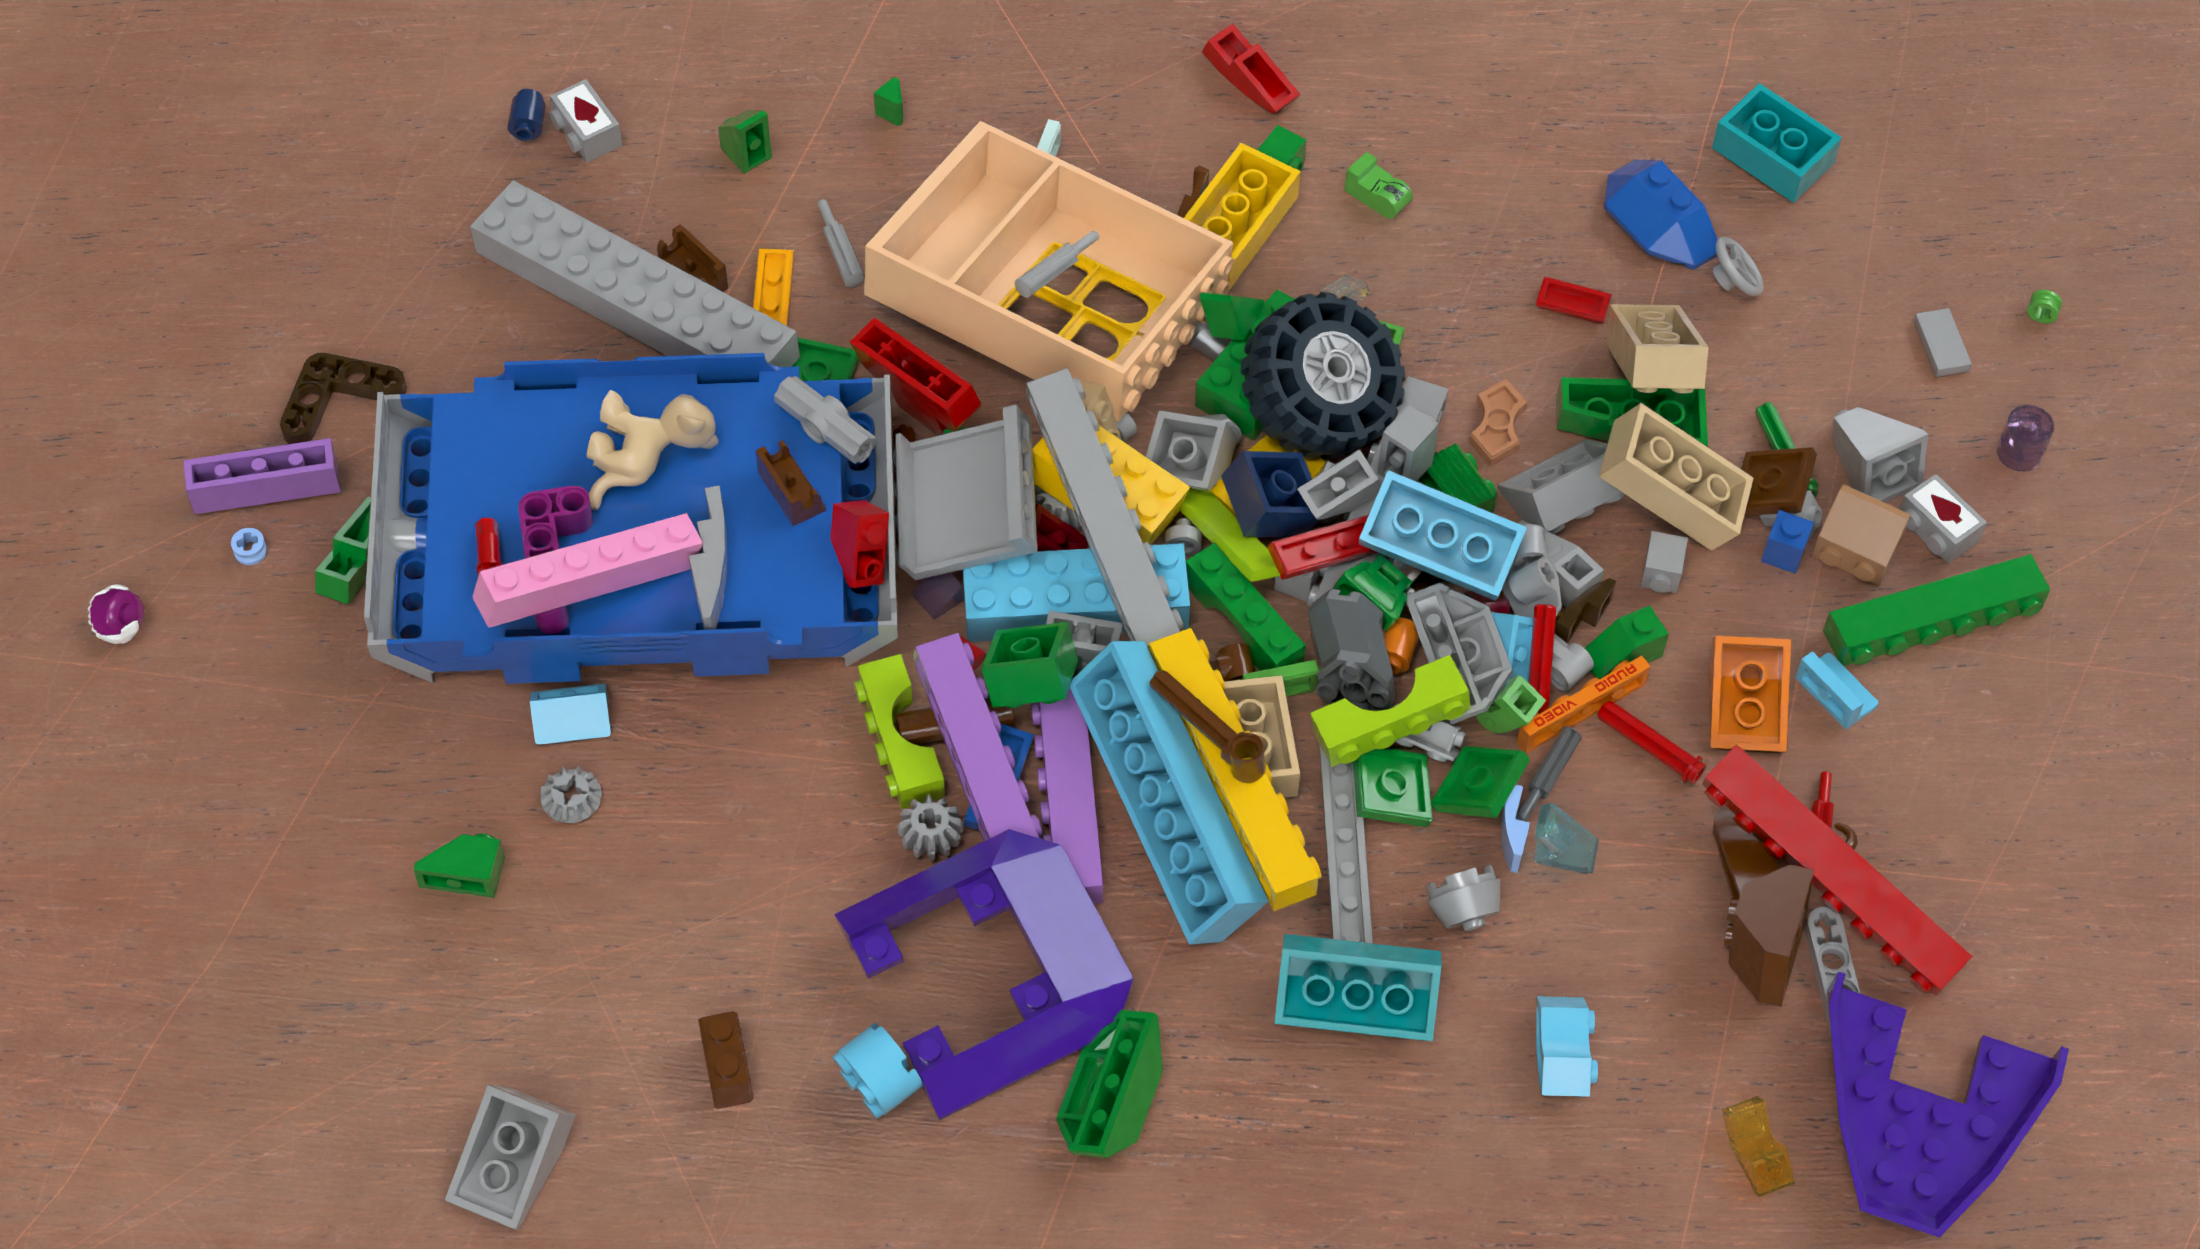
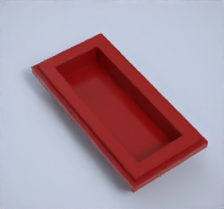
(1573, 300)

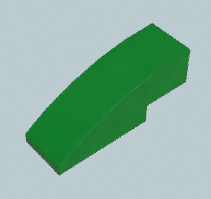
(346, 565)

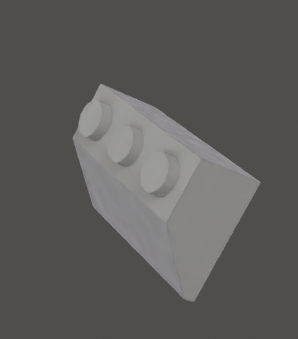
(1561, 487)

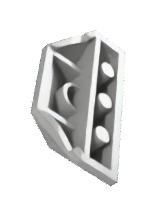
(1465, 630)

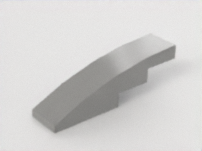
(710, 566)

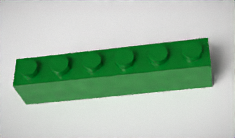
(1936, 610)

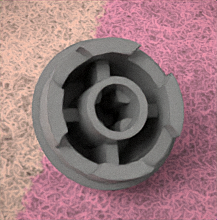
(1466, 898)

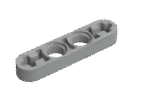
(1836, 945)

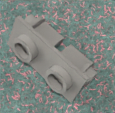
(1438, 741)

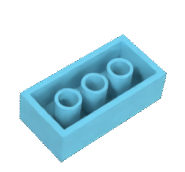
(1442, 535)

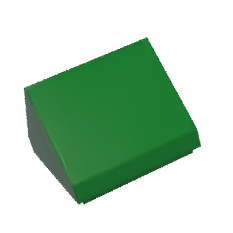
(889, 101)

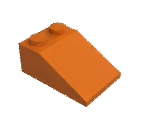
(1749, 693)

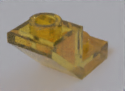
(1758, 1153)

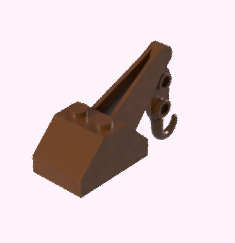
(1765, 908)

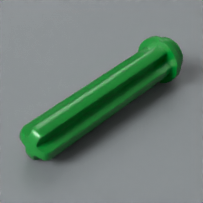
(1778, 434)

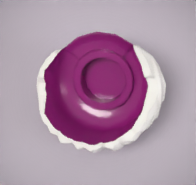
(116, 614)

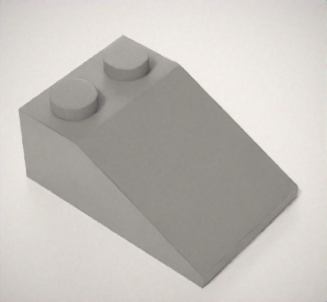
(508, 1155)

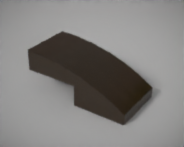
(1586, 608)

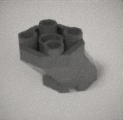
(1351, 651)

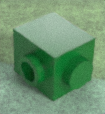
(1285, 147)

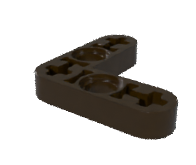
(326, 383)

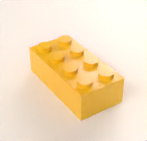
(1246, 203)
(1149, 488)

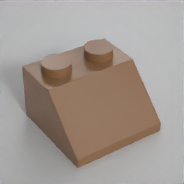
(1861, 535)

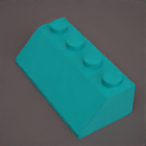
(1358, 987)

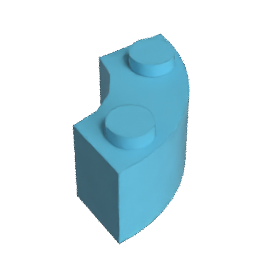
(1564, 1046)

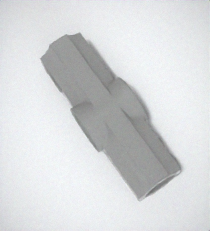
(825, 419)

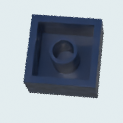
(1266, 493)

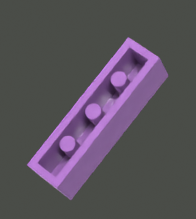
(262, 476)

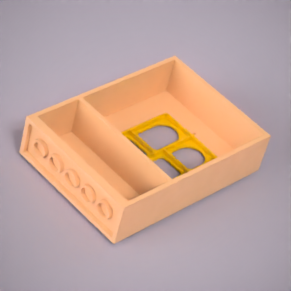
(1002, 211)

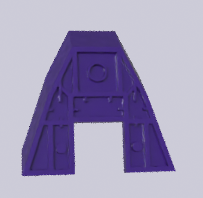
(1916, 1151)

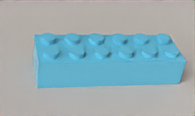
(1028, 586)

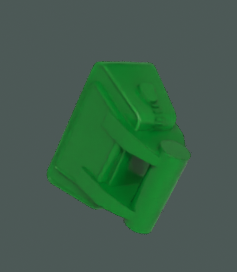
(1380, 584)

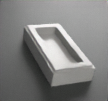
(1942, 342)

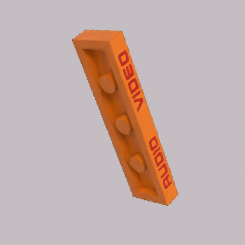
(1572, 710)

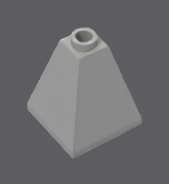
(1879, 453)

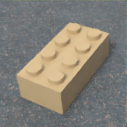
(1657, 347)
(1676, 477)

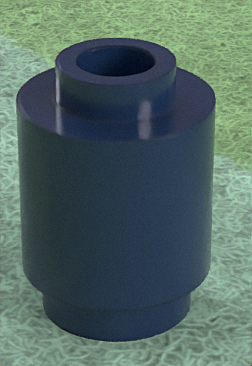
(526, 115)

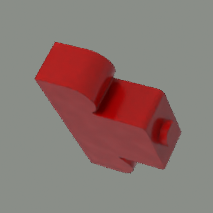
(917, 380)

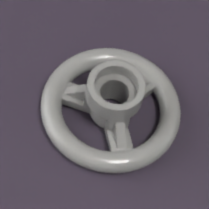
(1737, 268)

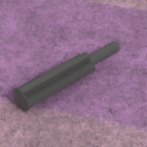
(1550, 770)

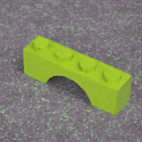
(1352, 731)
(911, 767)

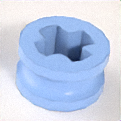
(239, 542)

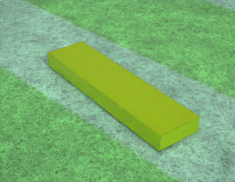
(1224, 529)

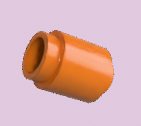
(1401, 644)

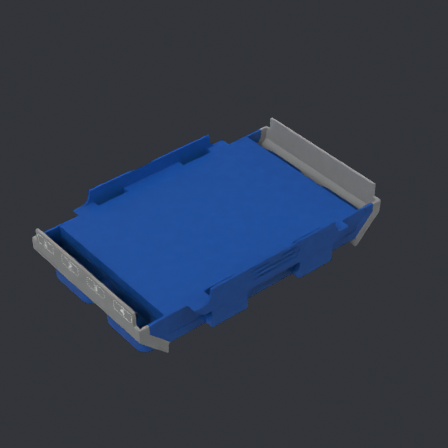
(533, 435)

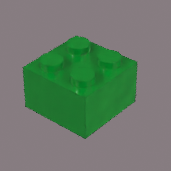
(1030, 665)

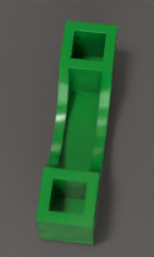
(1222, 586)

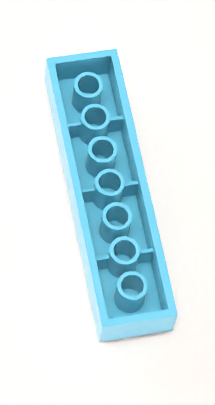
(1167, 794)

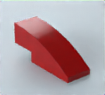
(1250, 69)

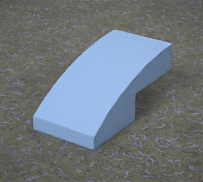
(1513, 831)

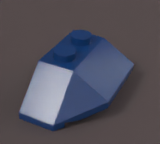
(1660, 213)

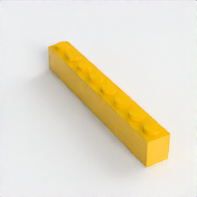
(1254, 807)

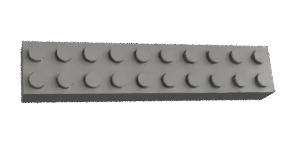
(623, 282)

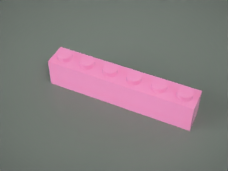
(586, 570)

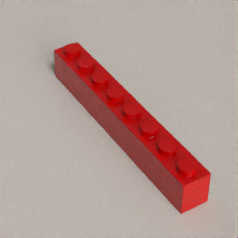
(1839, 871)

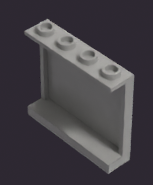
(966, 497)

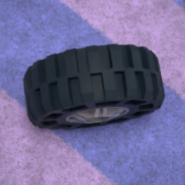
(1323, 376)

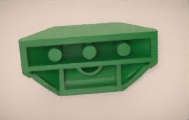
(1112, 1086)

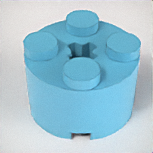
(877, 1070)

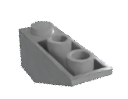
(1574, 567)

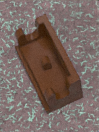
(693, 258)
(788, 484)

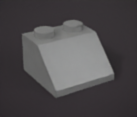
(1192, 448)

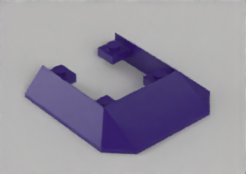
(1061, 1008)

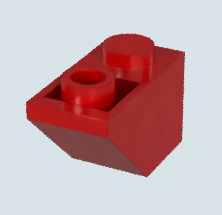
(860, 541)

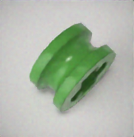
(2044, 306)

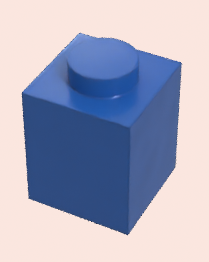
(1787, 541)

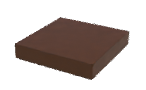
(1778, 479)

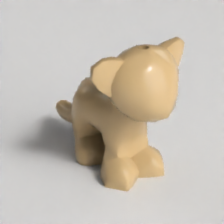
(682, 423)

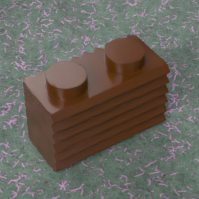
(726, 1059)

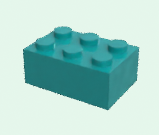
(1776, 142)

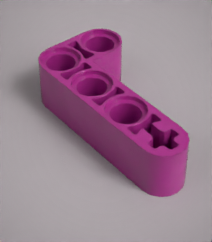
(544, 530)

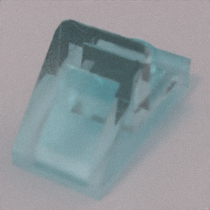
(1563, 841)

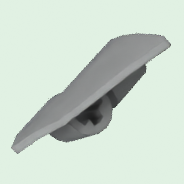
(1532, 576)

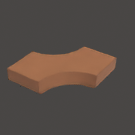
(1496, 434)

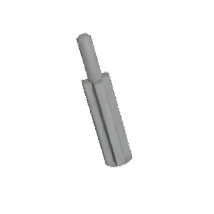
(840, 248)
(1053, 265)

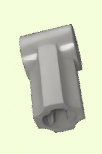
(1569, 664)

